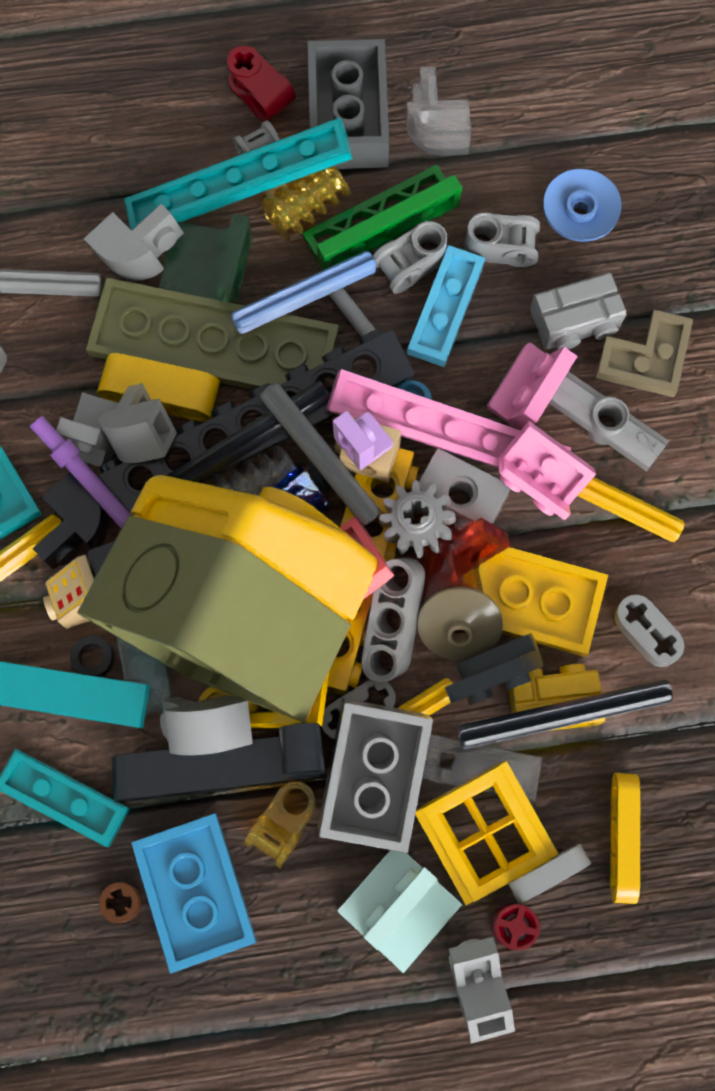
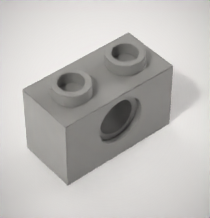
(453, 474)

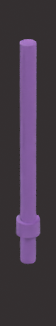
(66, 454)

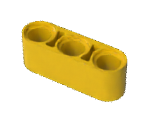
(180, 389)

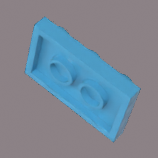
(193, 893)

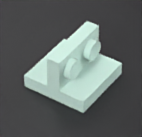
(399, 908)

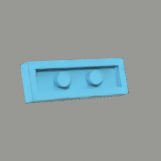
(446, 306)

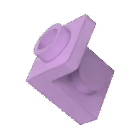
(361, 438)

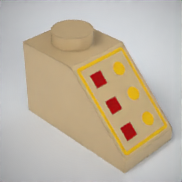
(68, 591)

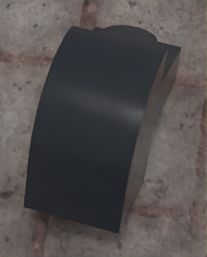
(82, 522)

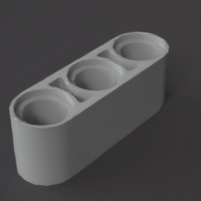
(384, 638)

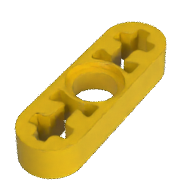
(625, 838)

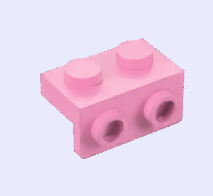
(544, 470)

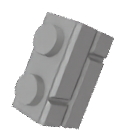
(578, 312)

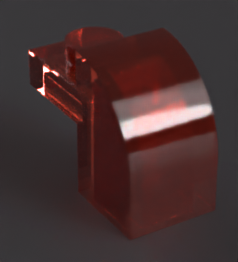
(459, 558)

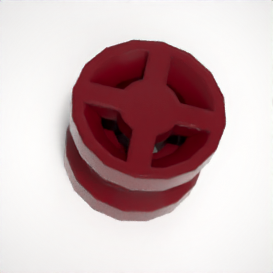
(523, 928)

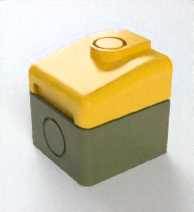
(233, 589)

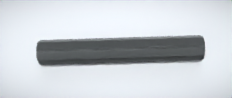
(319, 453)

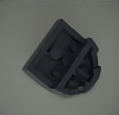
(502, 664)

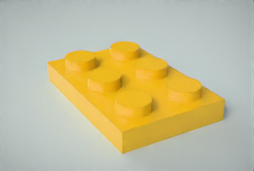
(545, 598)

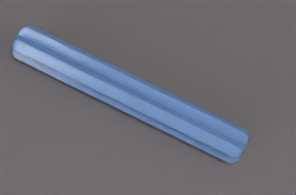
(303, 292)

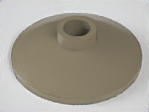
(459, 609)

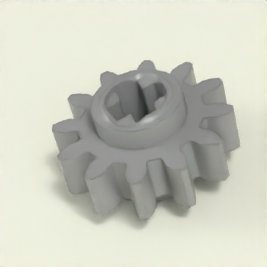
(403, 513)

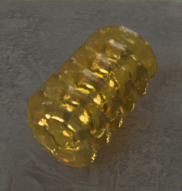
(301, 198)

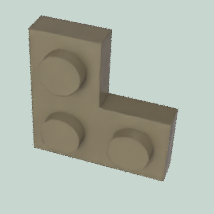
(649, 366)

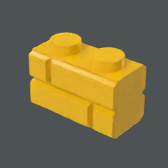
(551, 689)

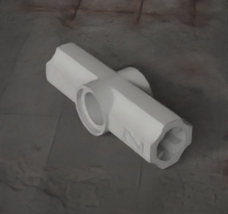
(629, 435)

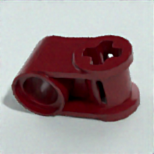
(258, 83)

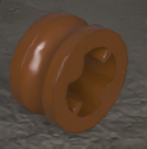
(113, 914)

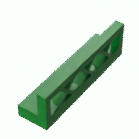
(384, 224)

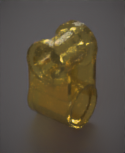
(281, 824)

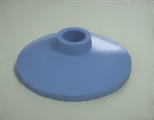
(586, 191)

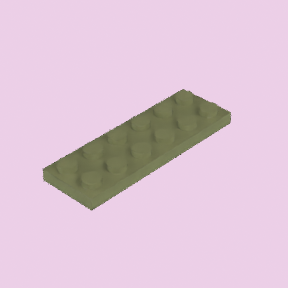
(201, 335)

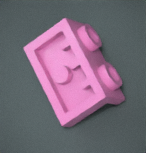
(530, 385)

